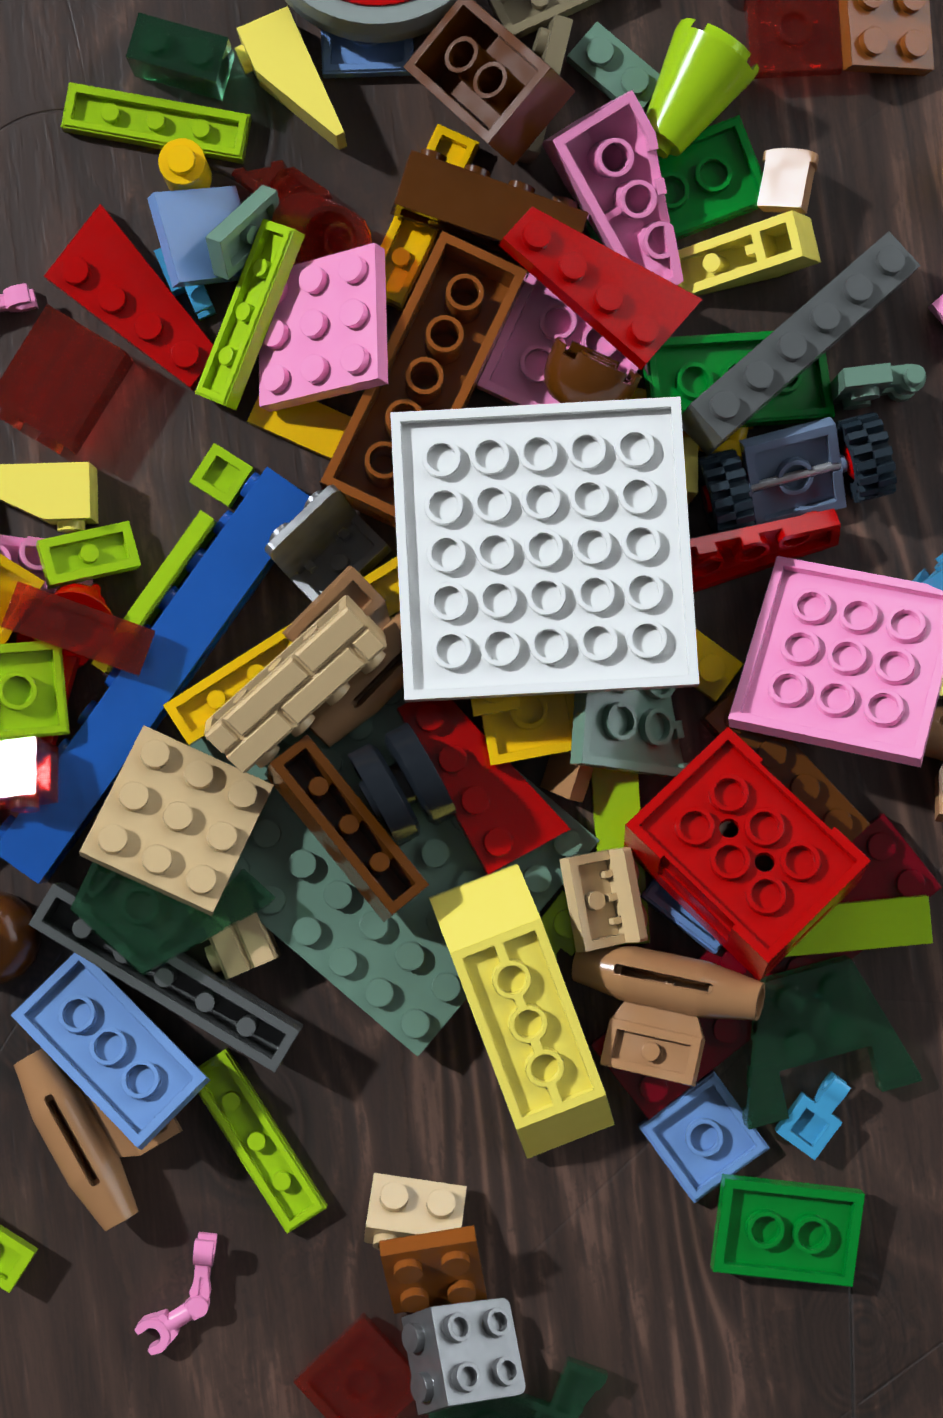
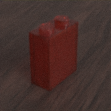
(61, 381)

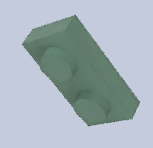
(612, 66)
(234, 236)

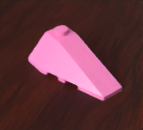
(616, 177)

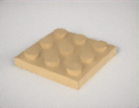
(176, 820)

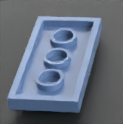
(110, 1049)

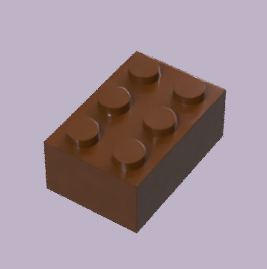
(489, 79)

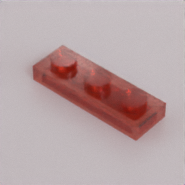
(78, 629)

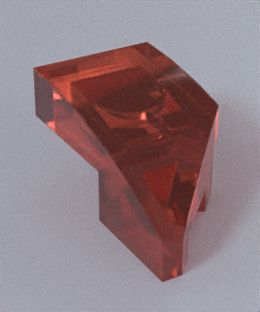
(279, 177)

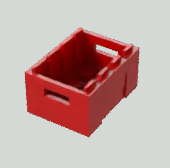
(716, 877)

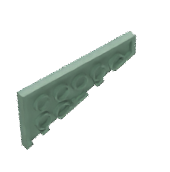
(627, 732)

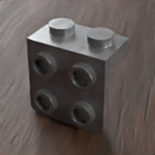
(325, 542)
(462, 1354)

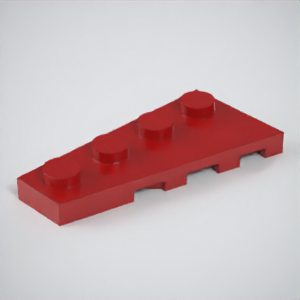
(123, 291)

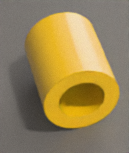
(184, 165)

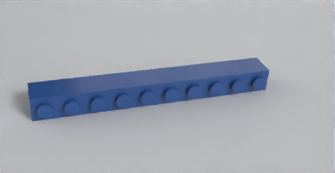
(183, 640)

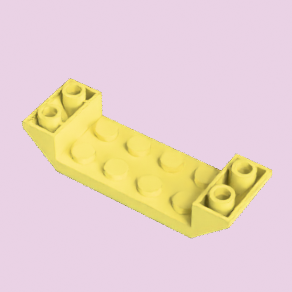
(522, 1010)

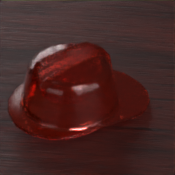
(326, 225)

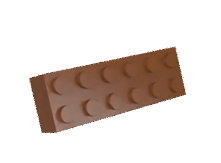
(431, 364)

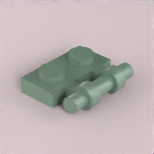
(861, 384)

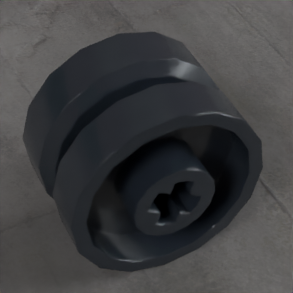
(405, 782)

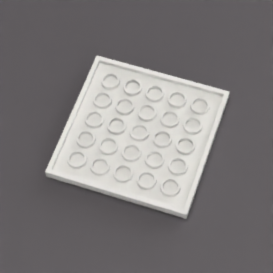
(543, 549)

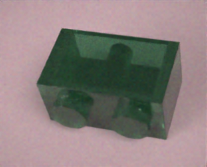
(180, 56)

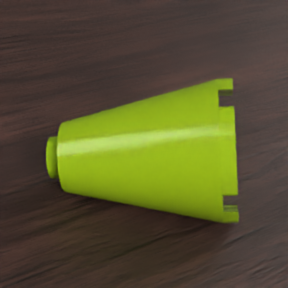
(696, 84)

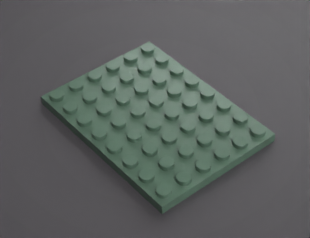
(393, 967)

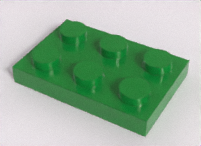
(787, 1230)

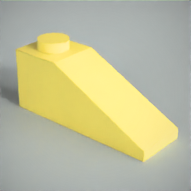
(286, 71)
(750, 254)
(53, 492)

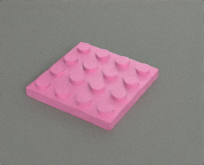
(844, 662)

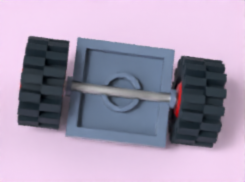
(797, 472)

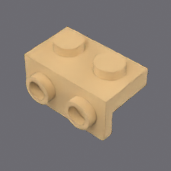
(604, 899)
(411, 1207)

